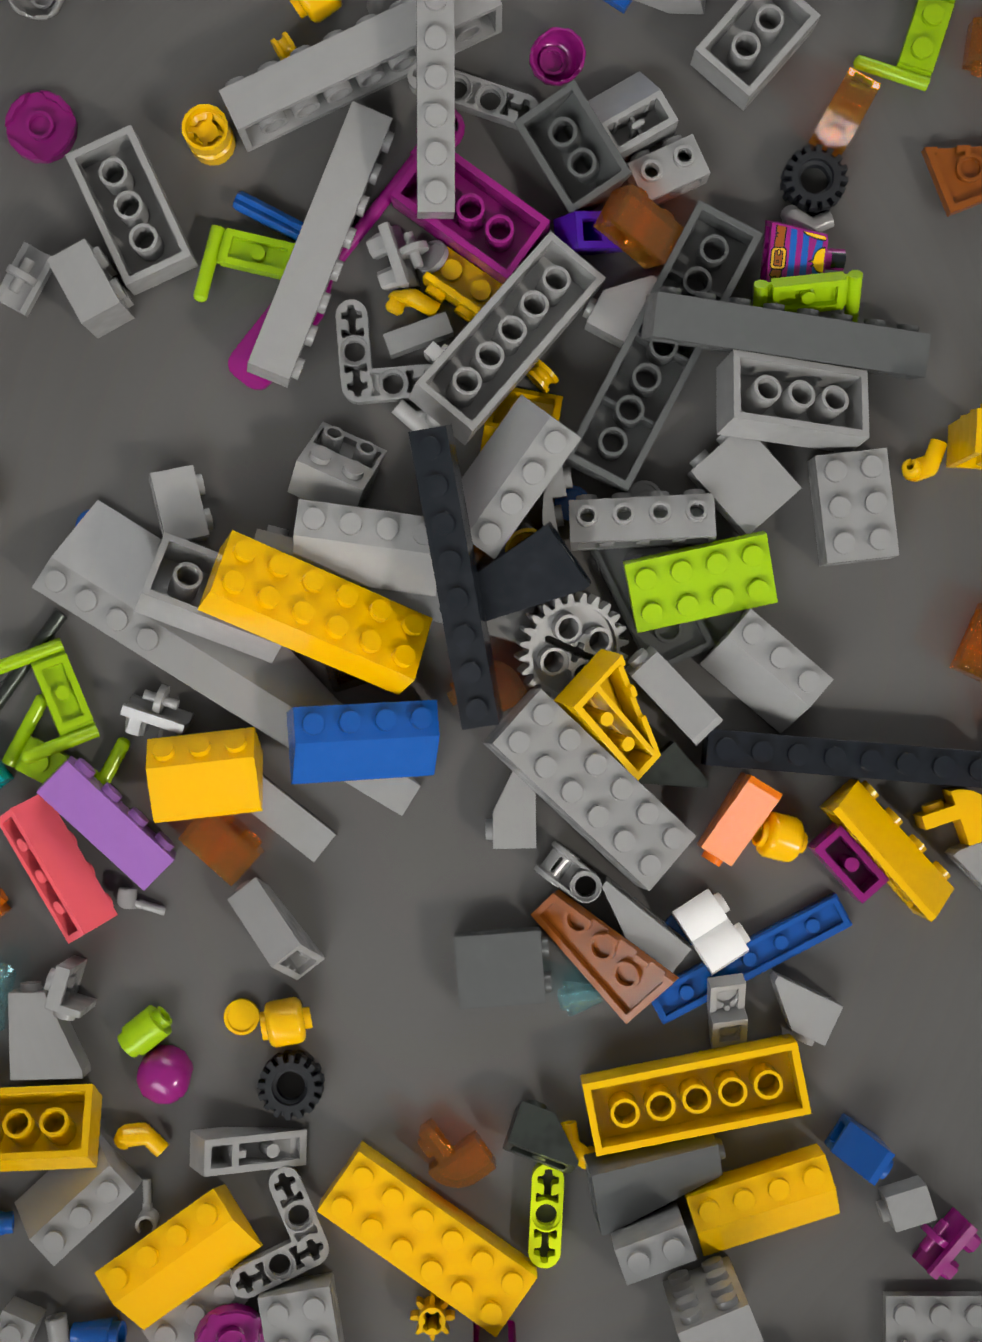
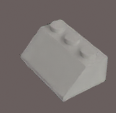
(766, 671)
(73, 1202)

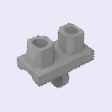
(403, 255)
(25, 279)
(156, 710)

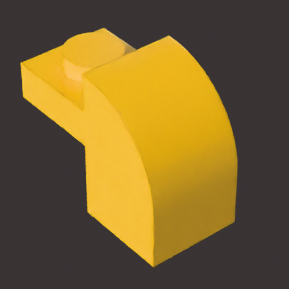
(961, 807)

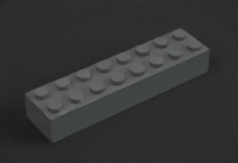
(651, 373)

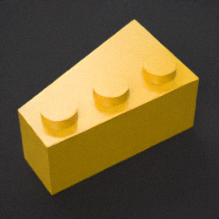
(608, 711)

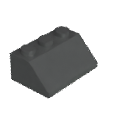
(573, 149)

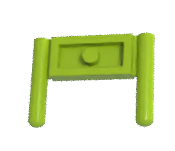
(918, 49)
(241, 252)
(813, 291)
(61, 695)
(44, 768)

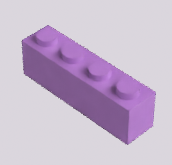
(108, 822)

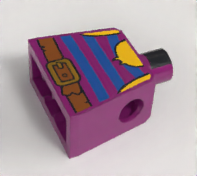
(797, 252)

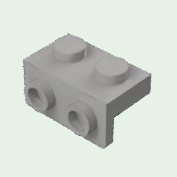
(63, 990)

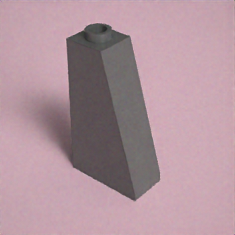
(646, 1178)

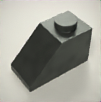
(540, 1137)

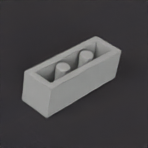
(418, 335)

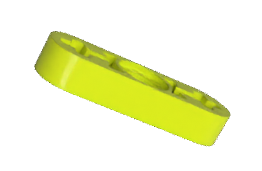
(535, 1238)

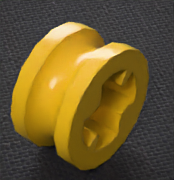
(283, 46)
(542, 376)

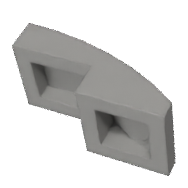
(727, 1010)

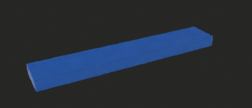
(766, 950)

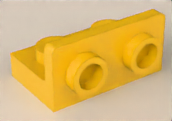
(461, 285)

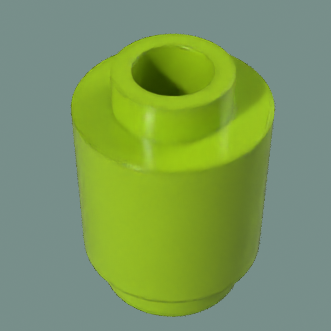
(145, 1031)

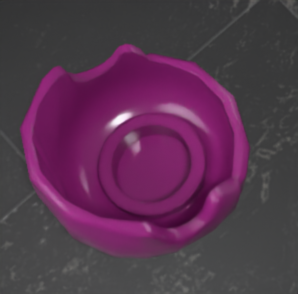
(557, 56)
(164, 1074)

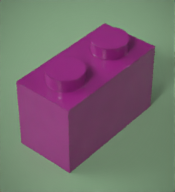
(848, 862)

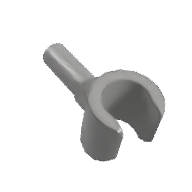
(128, 900)
(147, 1211)

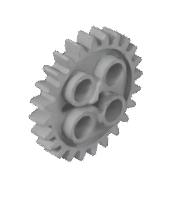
(585, 618)

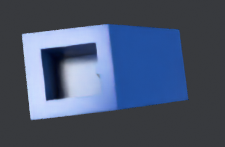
(860, 1149)

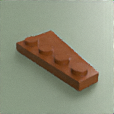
(609, 961)

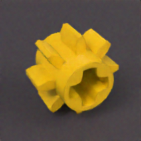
(433, 1324)

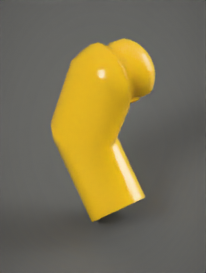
(411, 298)

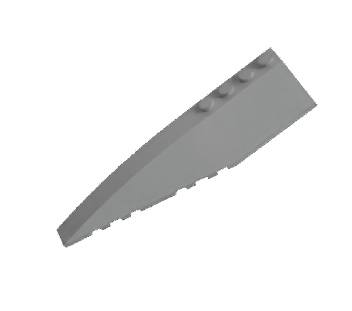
(100, 579)

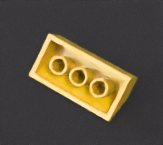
(901, 858)
(763, 1199)
(179, 1258)

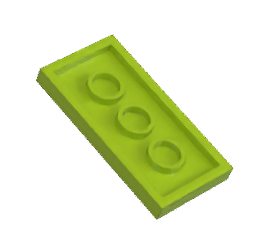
(700, 581)

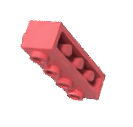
(57, 867)

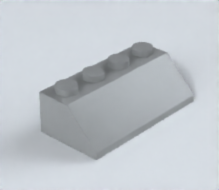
(513, 472)
(365, 546)

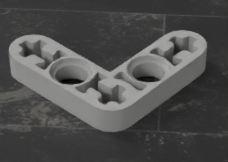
(373, 376)
(298, 1234)

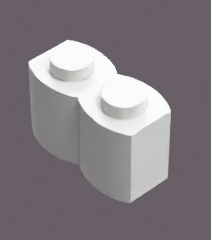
(711, 931)

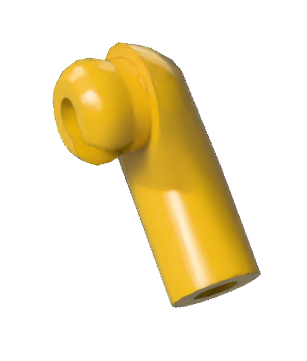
(927, 465)
(571, 1131)
(140, 1134)

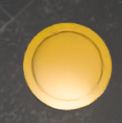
(241, 1016)

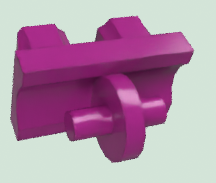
(944, 1244)

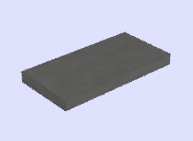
(673, 642)

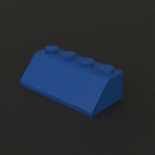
(362, 741)

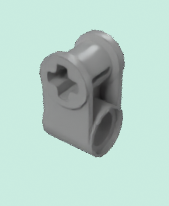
(568, 872)

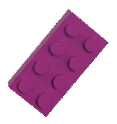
(488, 224)

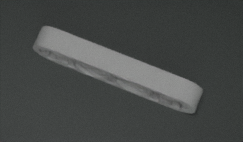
(476, 89)

